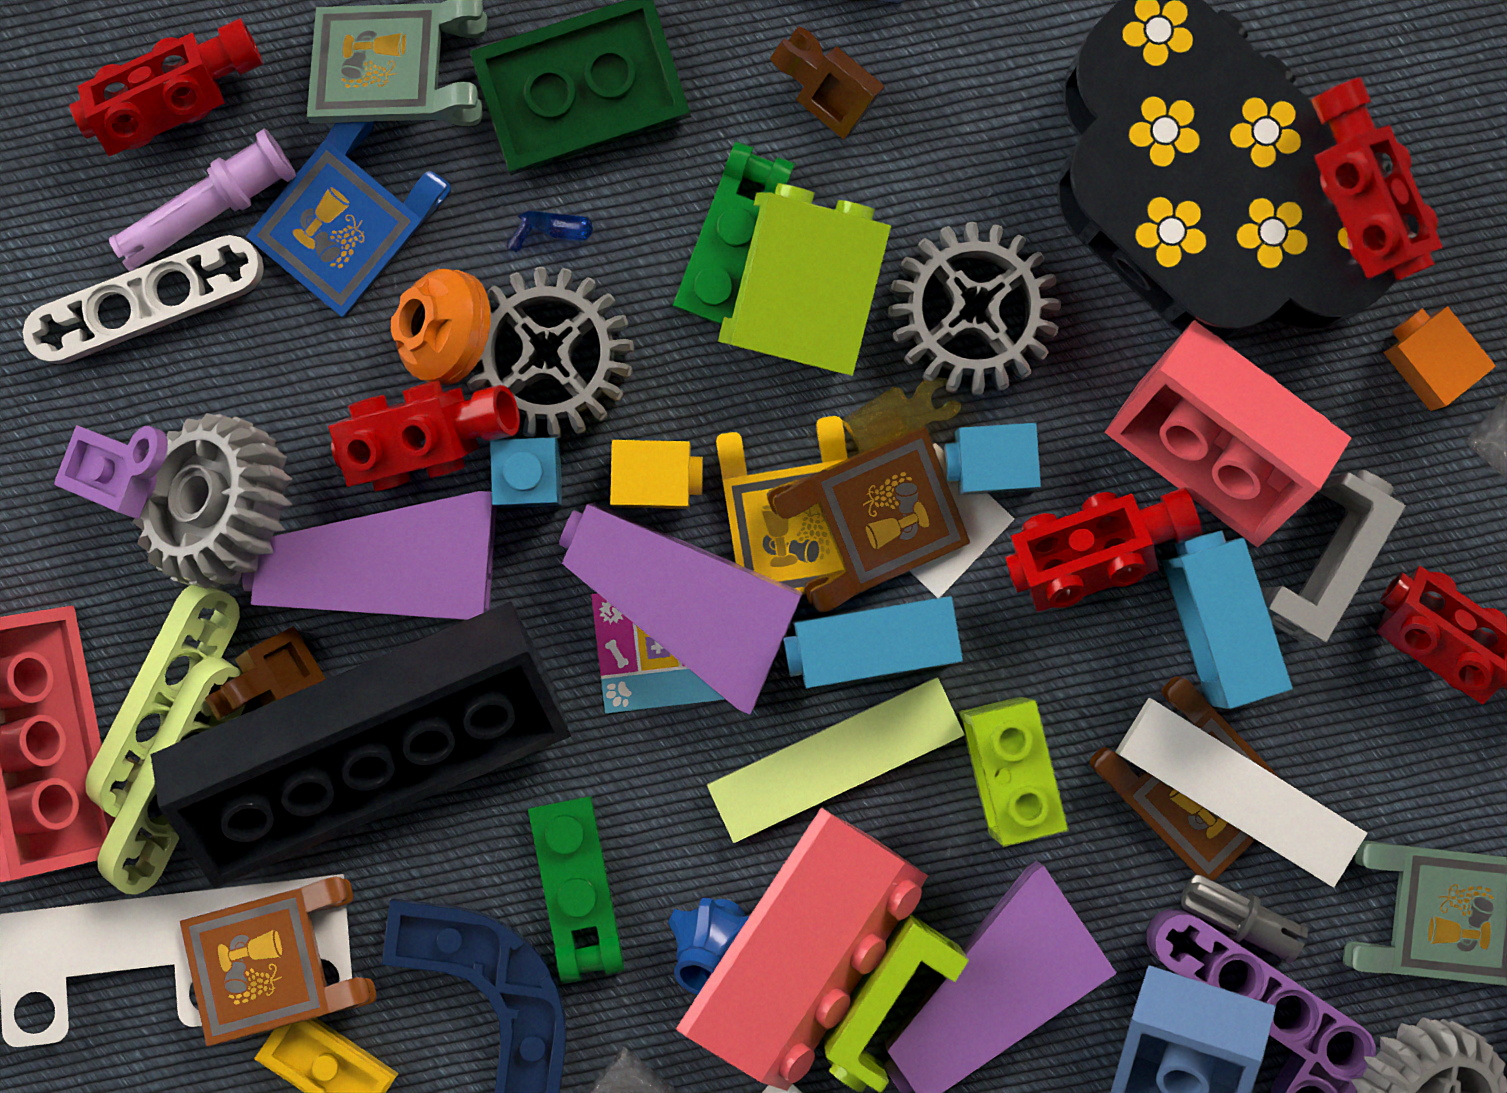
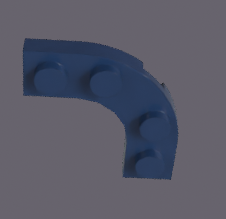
(504, 970)

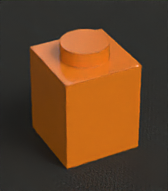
(1437, 356)

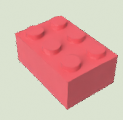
(1228, 434)

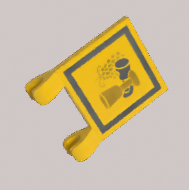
(764, 542)

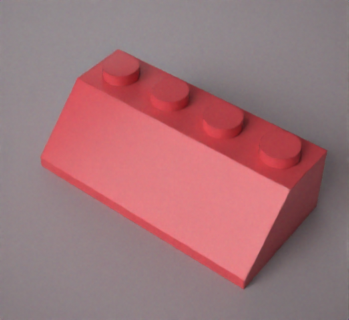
(46, 747)
(803, 952)

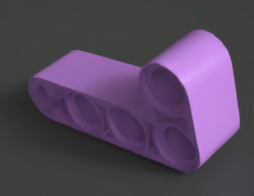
(1308, 1033)

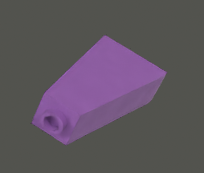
(394, 562)
(690, 601)
(1021, 972)

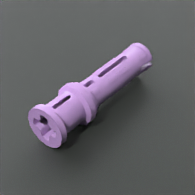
(228, 185)

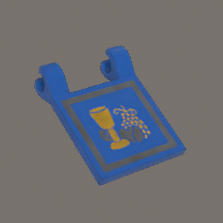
(341, 225)

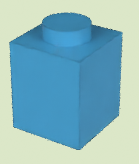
(994, 459)
(526, 472)

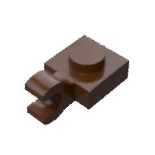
(833, 84)
(270, 673)

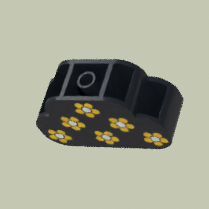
(1205, 175)

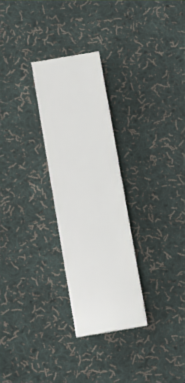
(1241, 792)

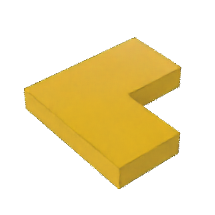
(323, 1060)

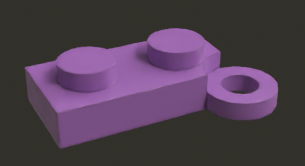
(112, 471)

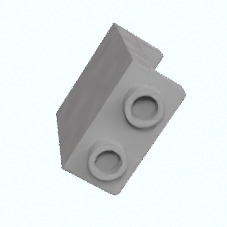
(1344, 562)

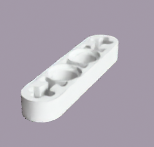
(141, 292)

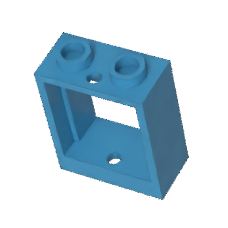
(1226, 621)
(874, 642)

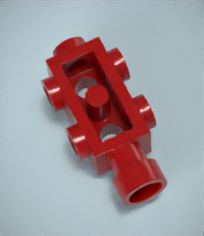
(161, 94)
(1366, 196)
(385, 441)
(1096, 547)
(1446, 632)

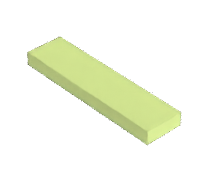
(835, 759)

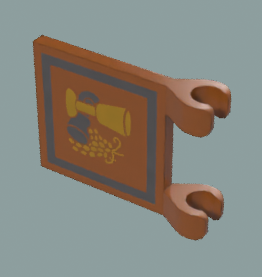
(262, 964)

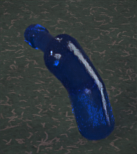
(556, 225)

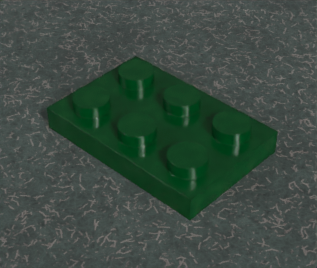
(580, 84)

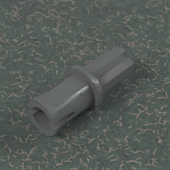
(1243, 918)

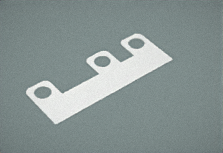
(127, 934)

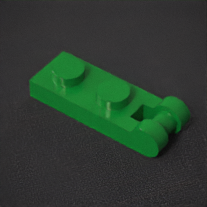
(723, 245)
(576, 886)

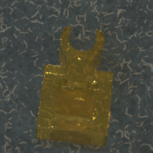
(894, 415)

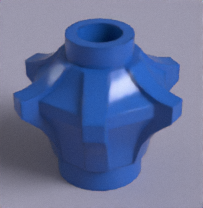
(704, 939)

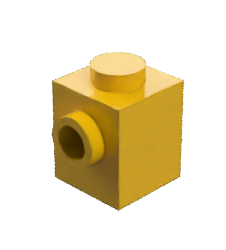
(654, 474)

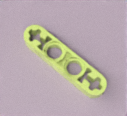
(152, 694)
(122, 838)

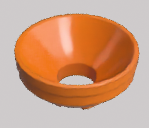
(453, 326)

